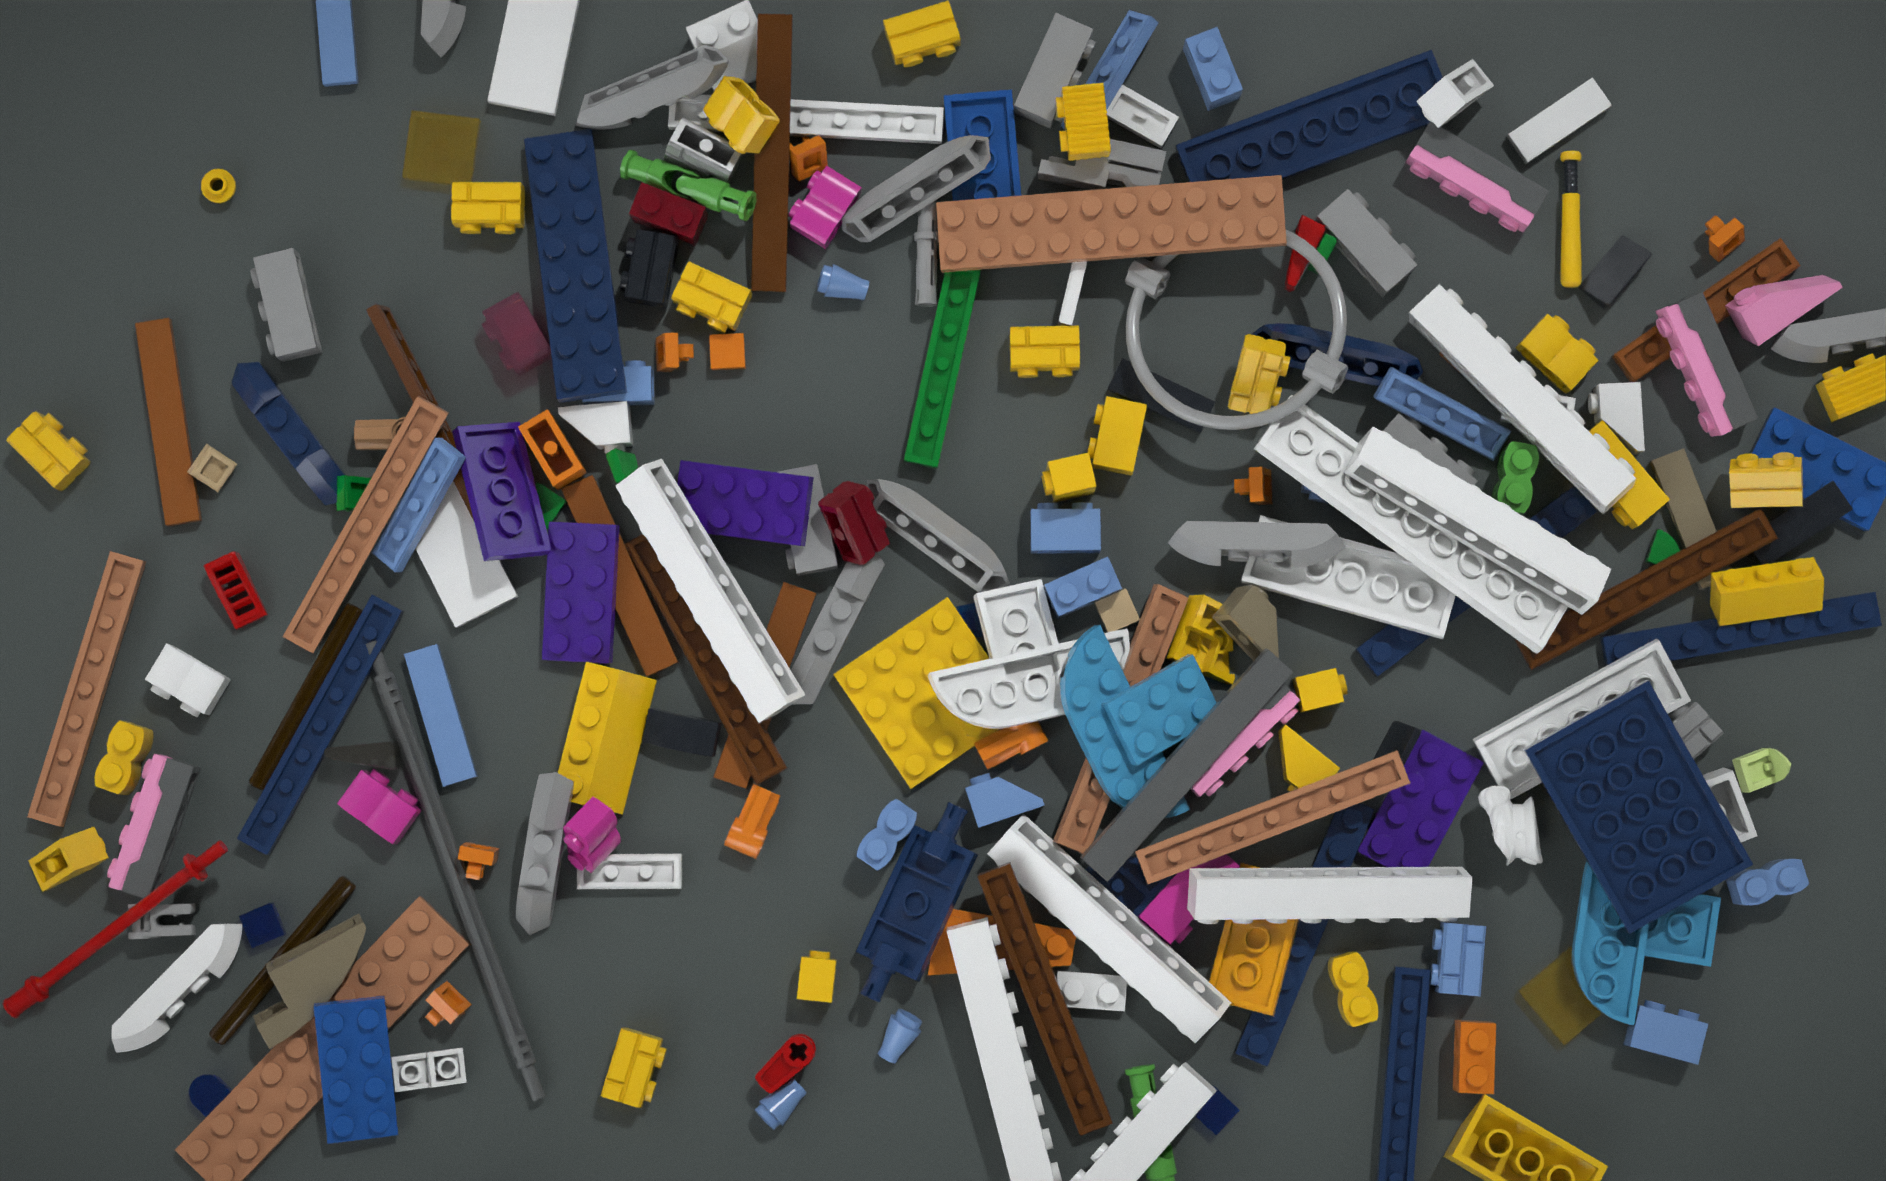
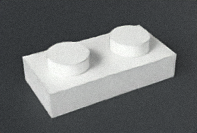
(1141, 116)
(1093, 990)

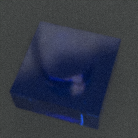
(262, 925)

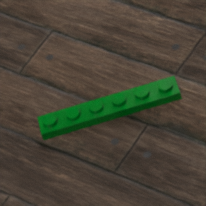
(941, 368)

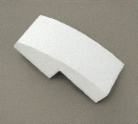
(428, 1069)

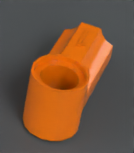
(1010, 742)
(749, 829)

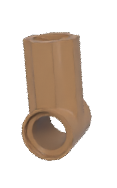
(375, 433)

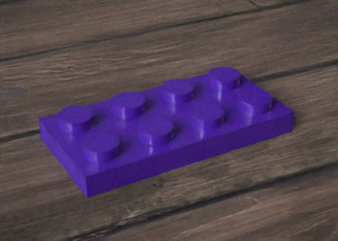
(502, 491)
(748, 501)
(580, 592)
(1420, 813)

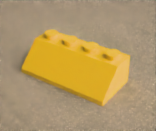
(606, 734)
(1509, 1147)

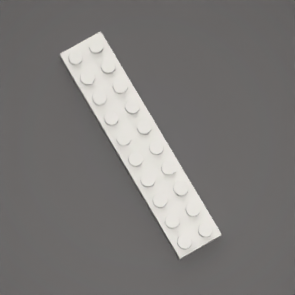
(1317, 458)

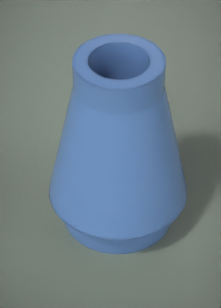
(841, 284)
(900, 1033)
(779, 1105)

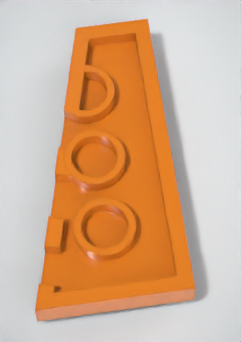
(1057, 943)

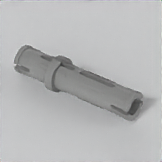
(926, 260)

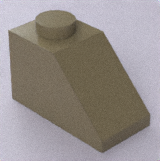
(1250, 620)

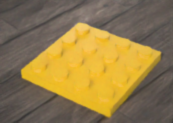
(898, 701)

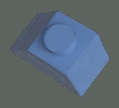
(998, 799)

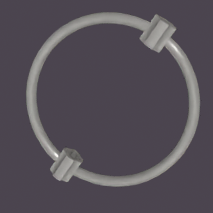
(1320, 369)

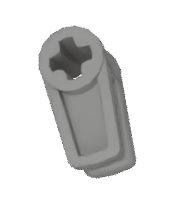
(150, 927)

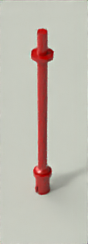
(37, 988)

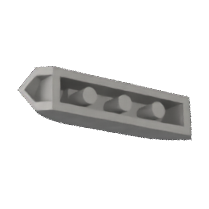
(441, 23)
(653, 87)
(916, 187)
(1813, 339)
(938, 535)
(1302, 542)
(834, 626)
(543, 852)

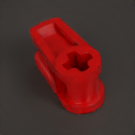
(784, 1065)

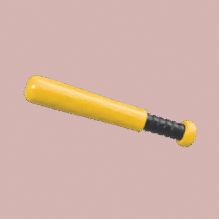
(1570, 230)

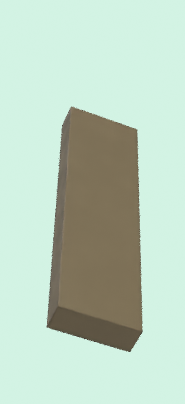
(1686, 501)

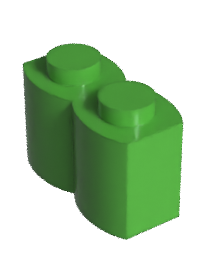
(1515, 469)

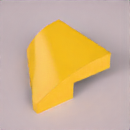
(1204, 639)

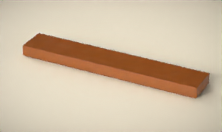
(1764, 268)
(168, 421)
(631, 596)
(786, 631)

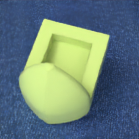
(1761, 769)

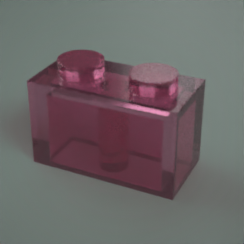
(517, 333)

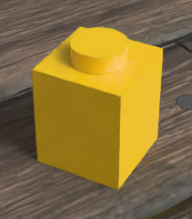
(1320, 689)
(817, 977)

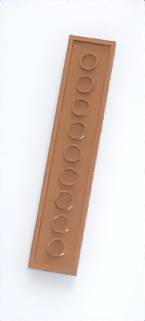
(1111, 223)
(288, 1078)

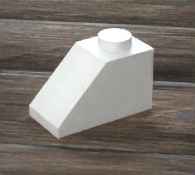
(1454, 93)
(1621, 410)
(602, 424)

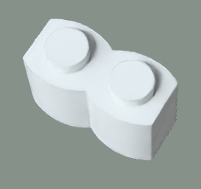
(187, 680)

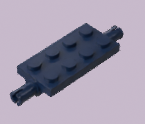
(916, 903)

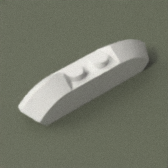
(146, 1017)

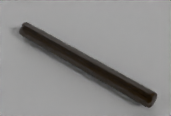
(305, 696)
(262, 982)

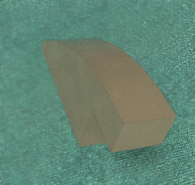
(308, 977)

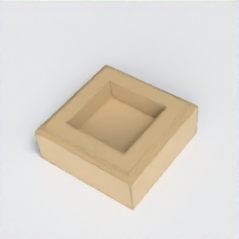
(212, 468)
(1117, 611)

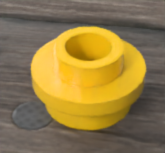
(227, 190)

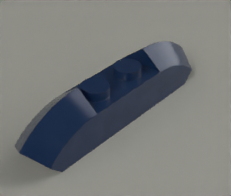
(1365, 359)
(288, 430)

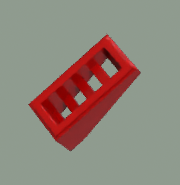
(1312, 233)
(212, 569)

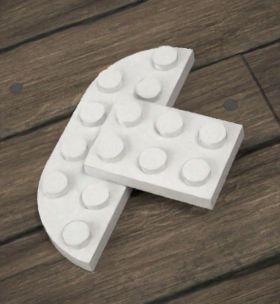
(1023, 665)

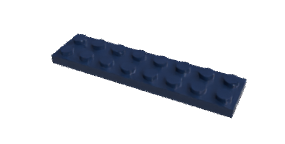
(1316, 126)
(575, 266)

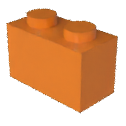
(552, 449)
(1474, 1057)

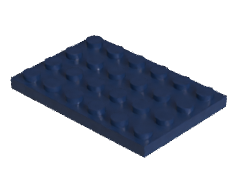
(1638, 806)

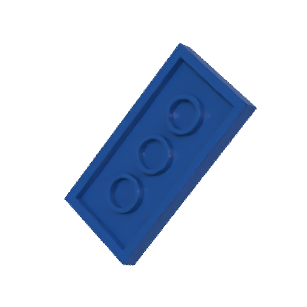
(989, 116)
(1827, 459)
(355, 1069)

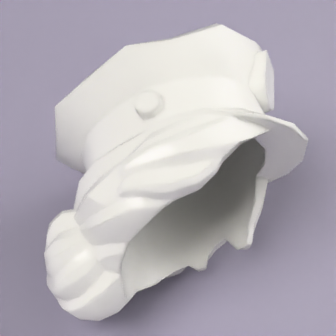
(1512, 825)

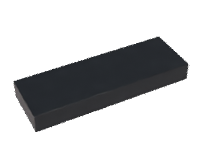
(1128, 386)
(1804, 521)

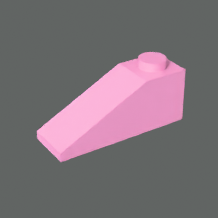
(1771, 307)

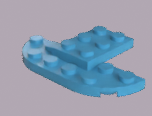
(1129, 726)
(1611, 960)

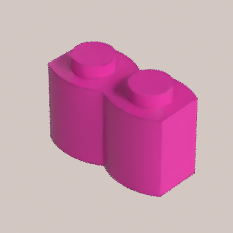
(824, 206)
(380, 806)
(591, 835)

